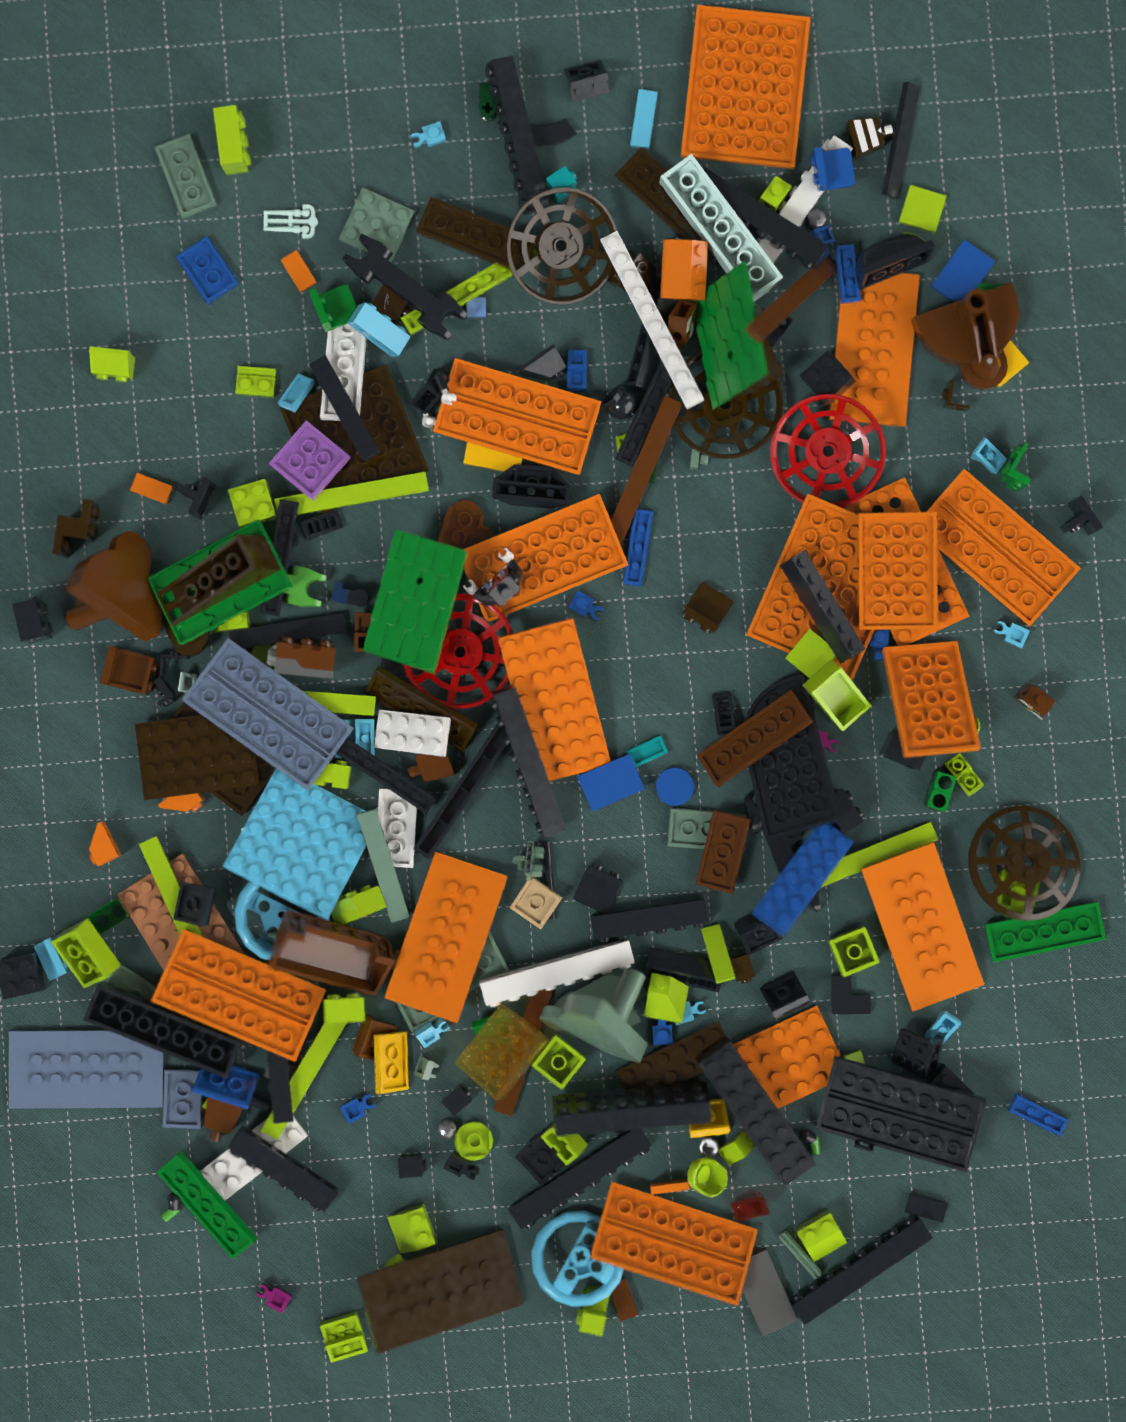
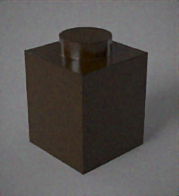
(742, 968)

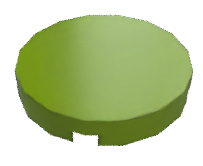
(473, 1141)

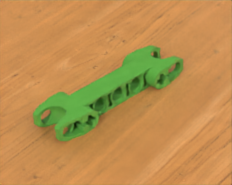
(300, 579)

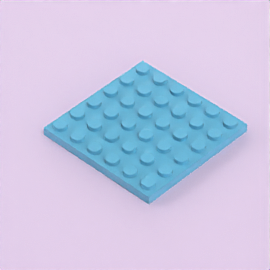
(299, 844)

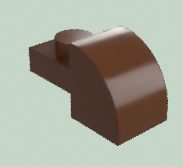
(362, 624)

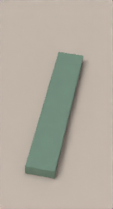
(383, 865)

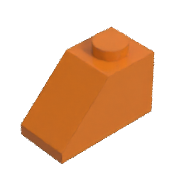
(183, 803)
(103, 847)

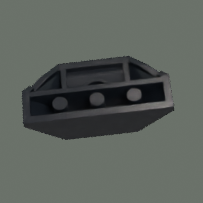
(531, 487)

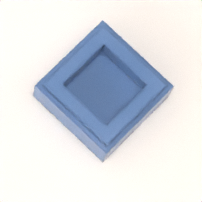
(477, 308)

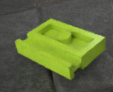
(255, 381)

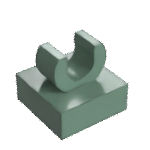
(697, 459)
(424, 1068)

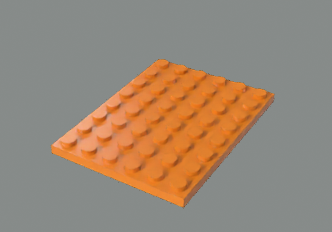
(745, 87)
(831, 542)

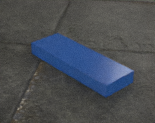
(846, 273)
(1038, 1114)

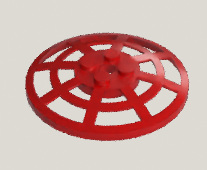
(828, 436)
(471, 660)

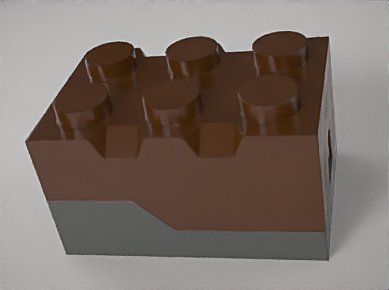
(302, 657)

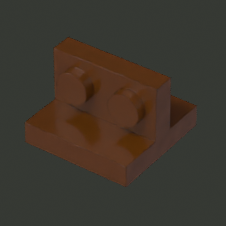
(364, 1042)

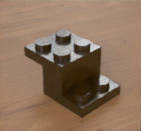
(76, 528)

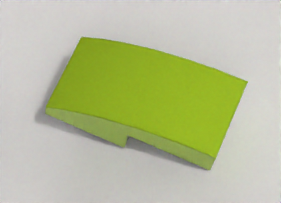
(965, 775)

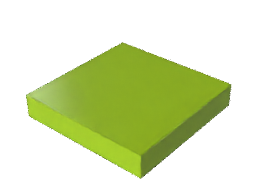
(922, 209)
(810, 654)

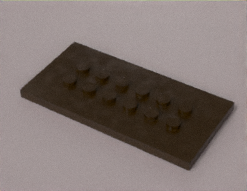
(439, 1291)

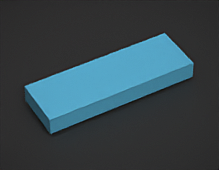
(643, 119)

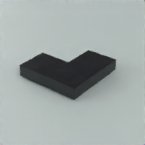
(843, 1001)

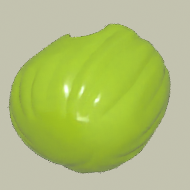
(707, 1176)

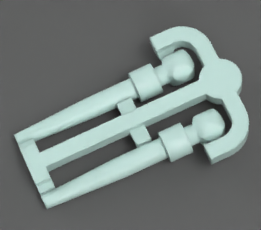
(312, 221)

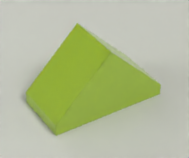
(736, 1148)

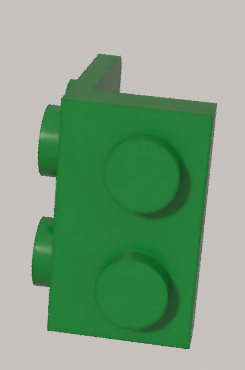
(1013, 478)

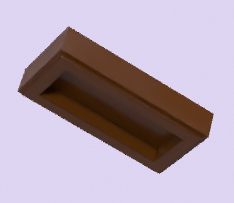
(624, 1301)

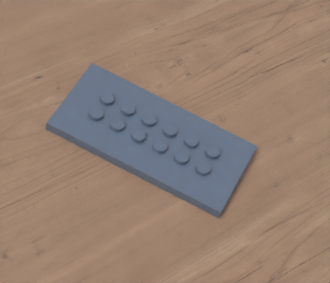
(267, 714)
(82, 1070)

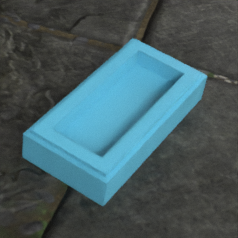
(296, 392)

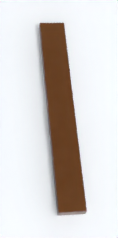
(790, 301)
(644, 466)
(532, 1015)

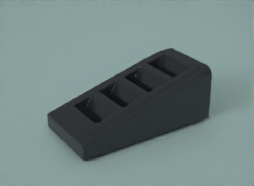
(324, 531)
(721, 697)

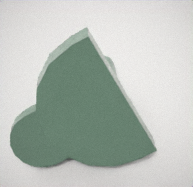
(600, 1015)

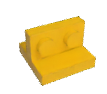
(719, 1122)

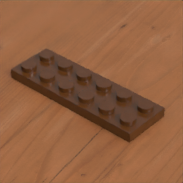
(754, 738)

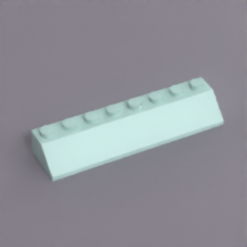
(718, 224)

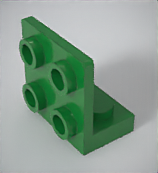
(333, 306)

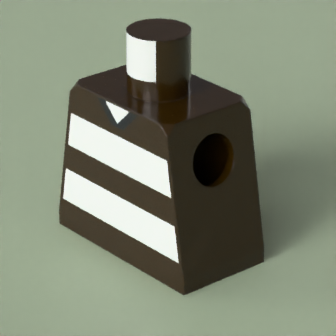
(866, 136)

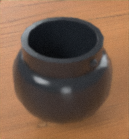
(621, 403)

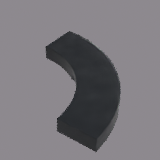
(552, 134)

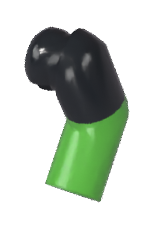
(812, 1139)
(174, 1207)

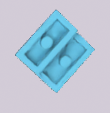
(362, 734)

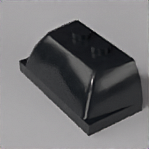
(891, 258)

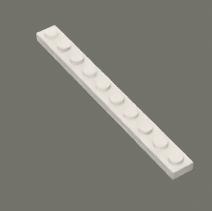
(652, 320)

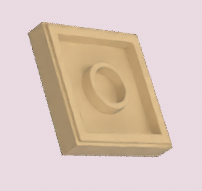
(536, 902)

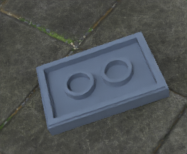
(181, 1105)

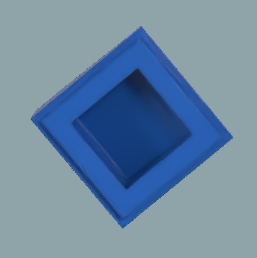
(823, 234)

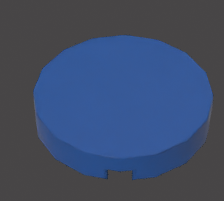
(674, 786)

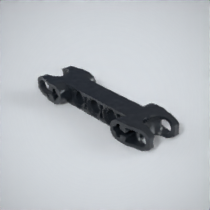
(432, 308)
(781, 854)

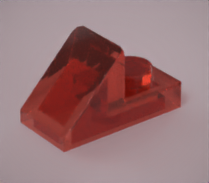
(750, 1207)

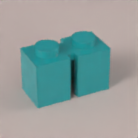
(561, 178)

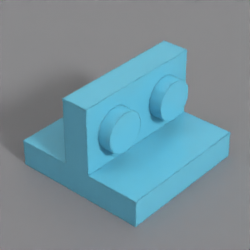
(51, 959)

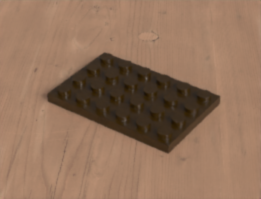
(191, 758)

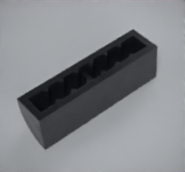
(684, 968)

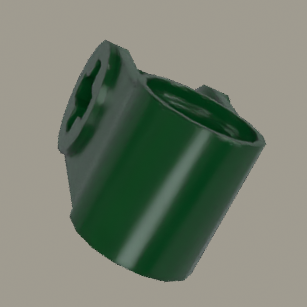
(486, 101)

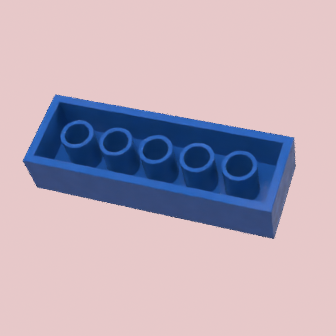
(802, 878)

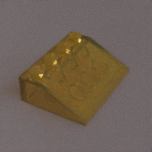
(502, 1052)

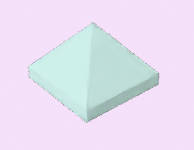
(186, 681)

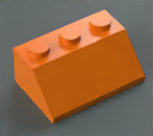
(684, 269)

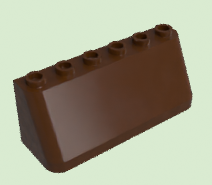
(331, 953)

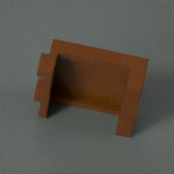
(129, 670)

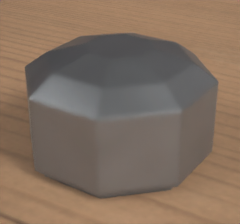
(816, 218)
(447, 1128)
(709, 1146)

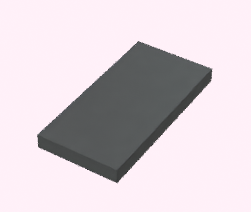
(766, 1295)

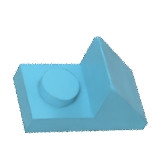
(989, 456)
(943, 1026)

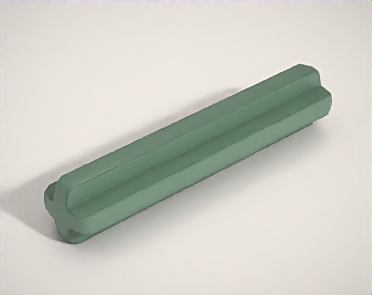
(800, 1254)

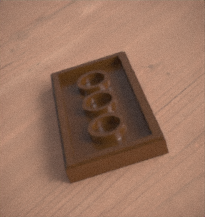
(723, 851)

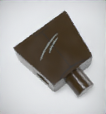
(391, 305)

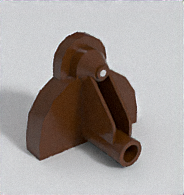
(972, 334)
(116, 588)

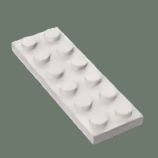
(347, 356)
(230, 1173)

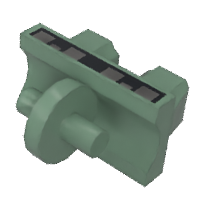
(531, 869)

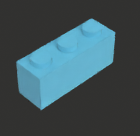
(379, 329)

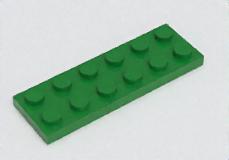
(1061, 930)
(207, 1205)

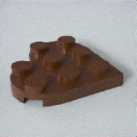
(464, 526)

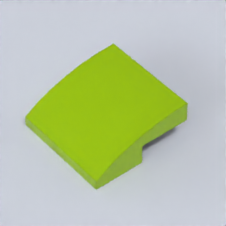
(343, 1336)

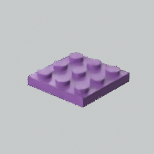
(309, 460)

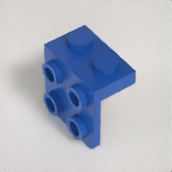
(832, 169)

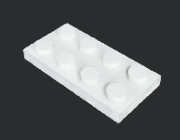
(412, 733)
(399, 827)

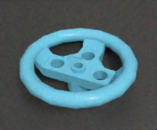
(250, 899)
(562, 1288)

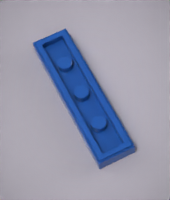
(638, 547)

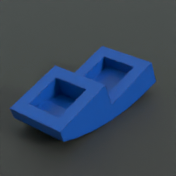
(577, 370)

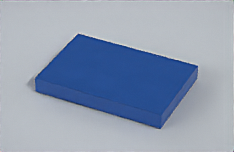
(207, 270)
(961, 272)
(611, 782)
(234, 1090)

